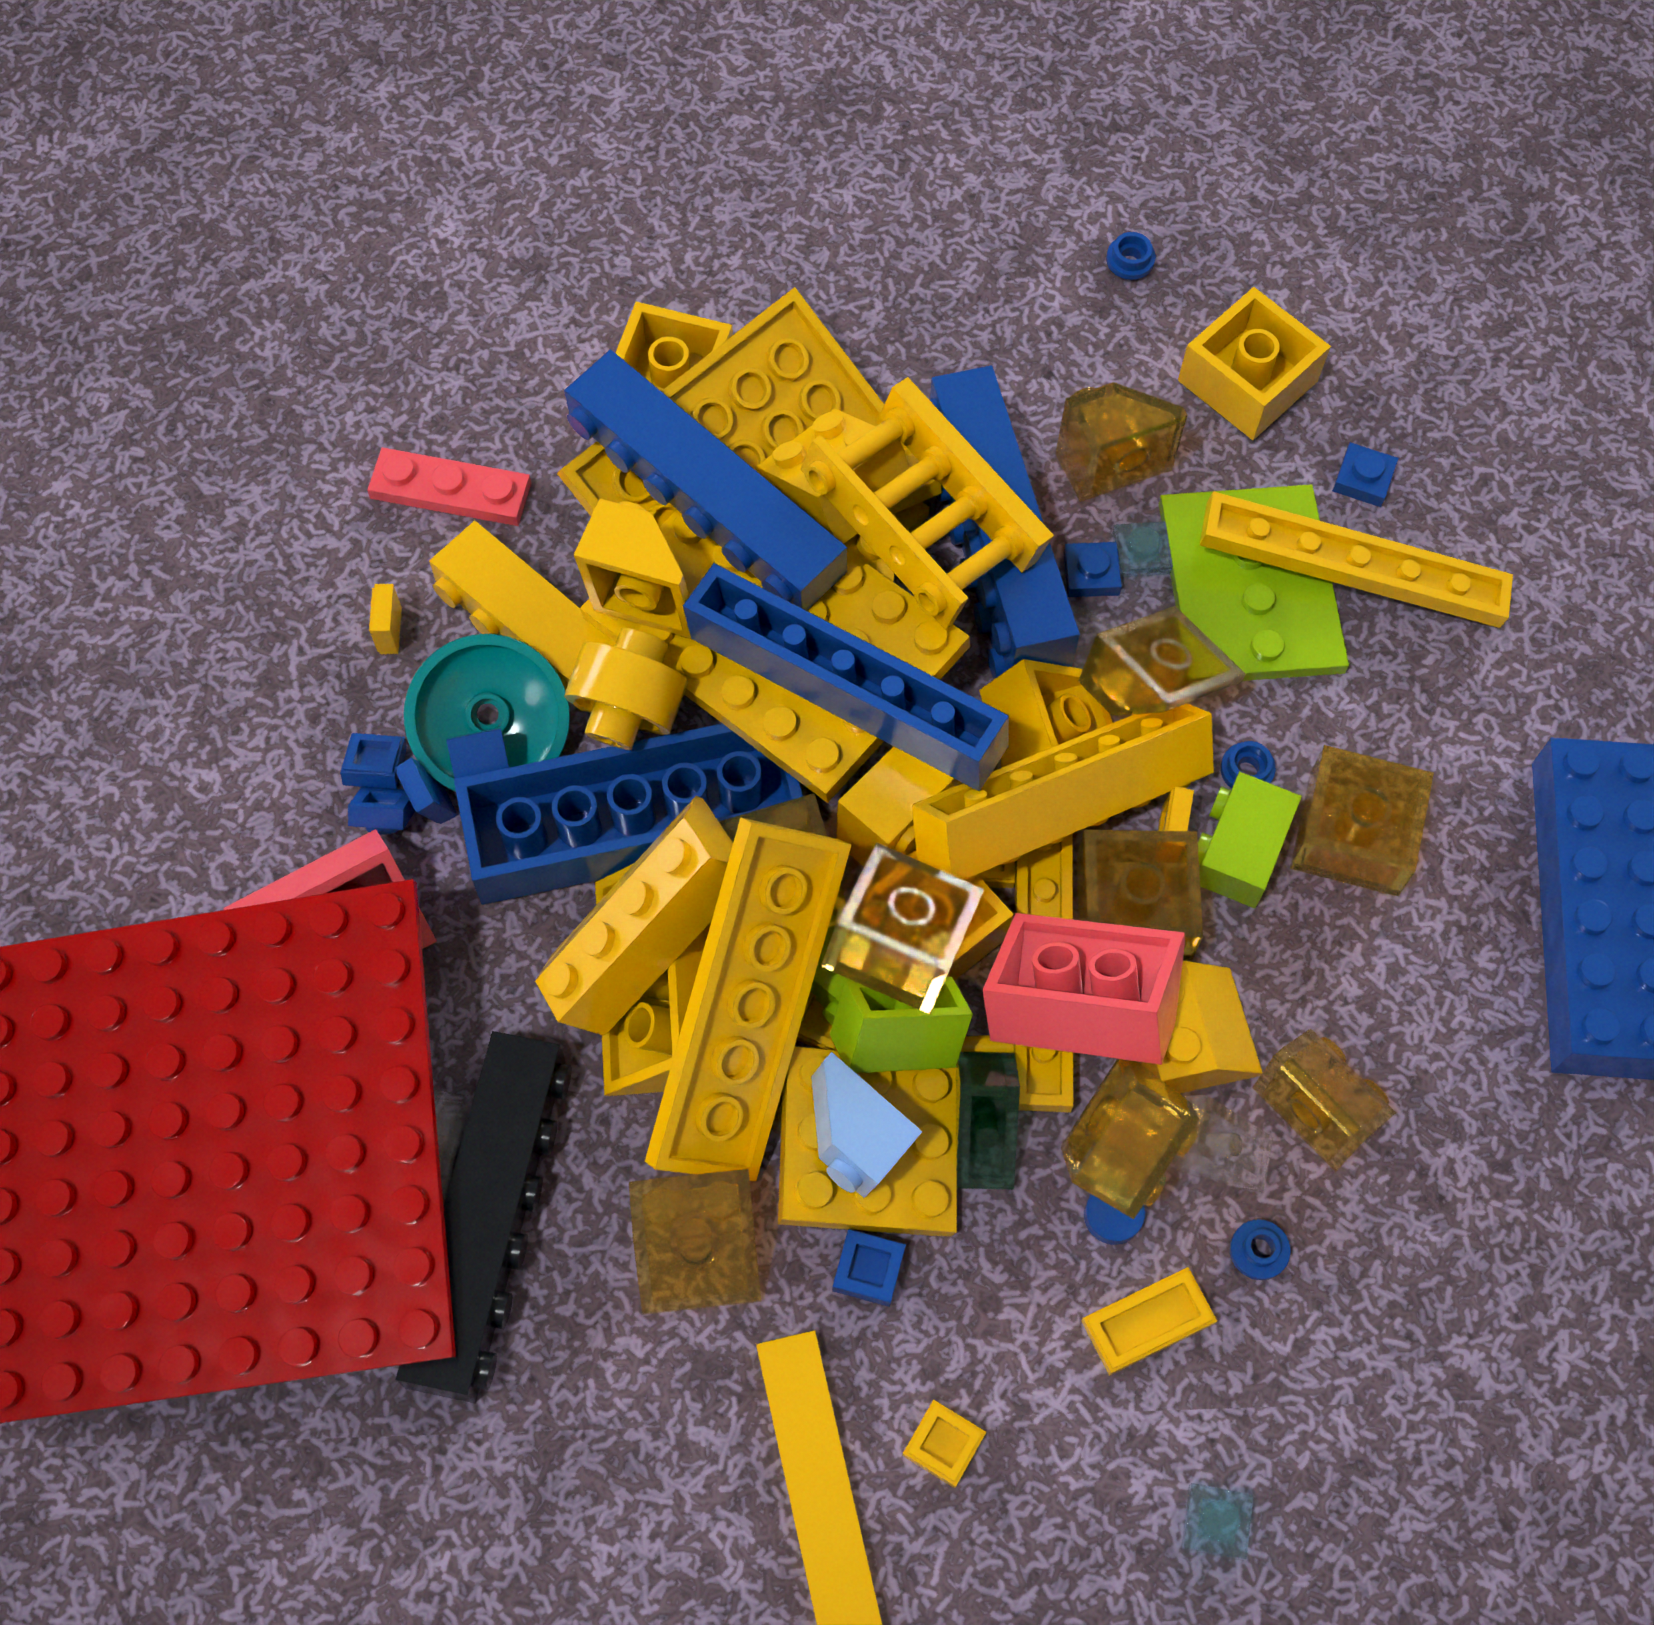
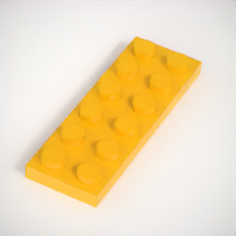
(747, 1000)

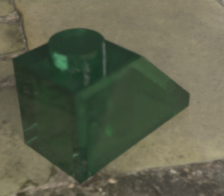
(986, 1120)

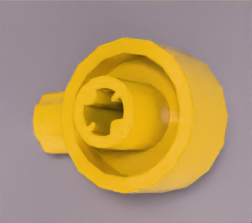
(626, 688)

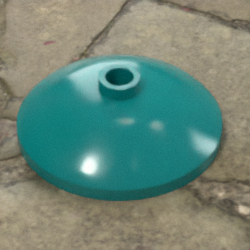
(477, 672)

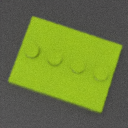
(1254, 612)

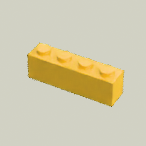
(511, 598)

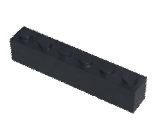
(488, 1204)

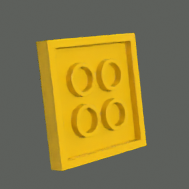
(918, 1190)

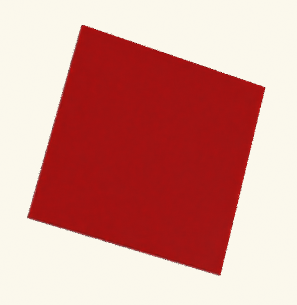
(218, 1155)

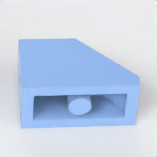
(856, 1128)

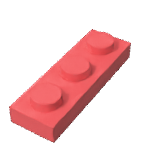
(449, 486)

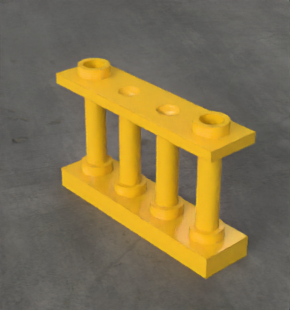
(961, 471)

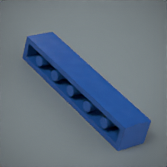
(705, 482)
(847, 676)

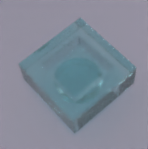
(1143, 549)
(1217, 1521)

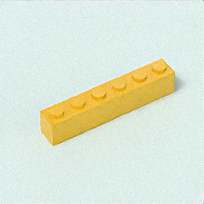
(1063, 790)

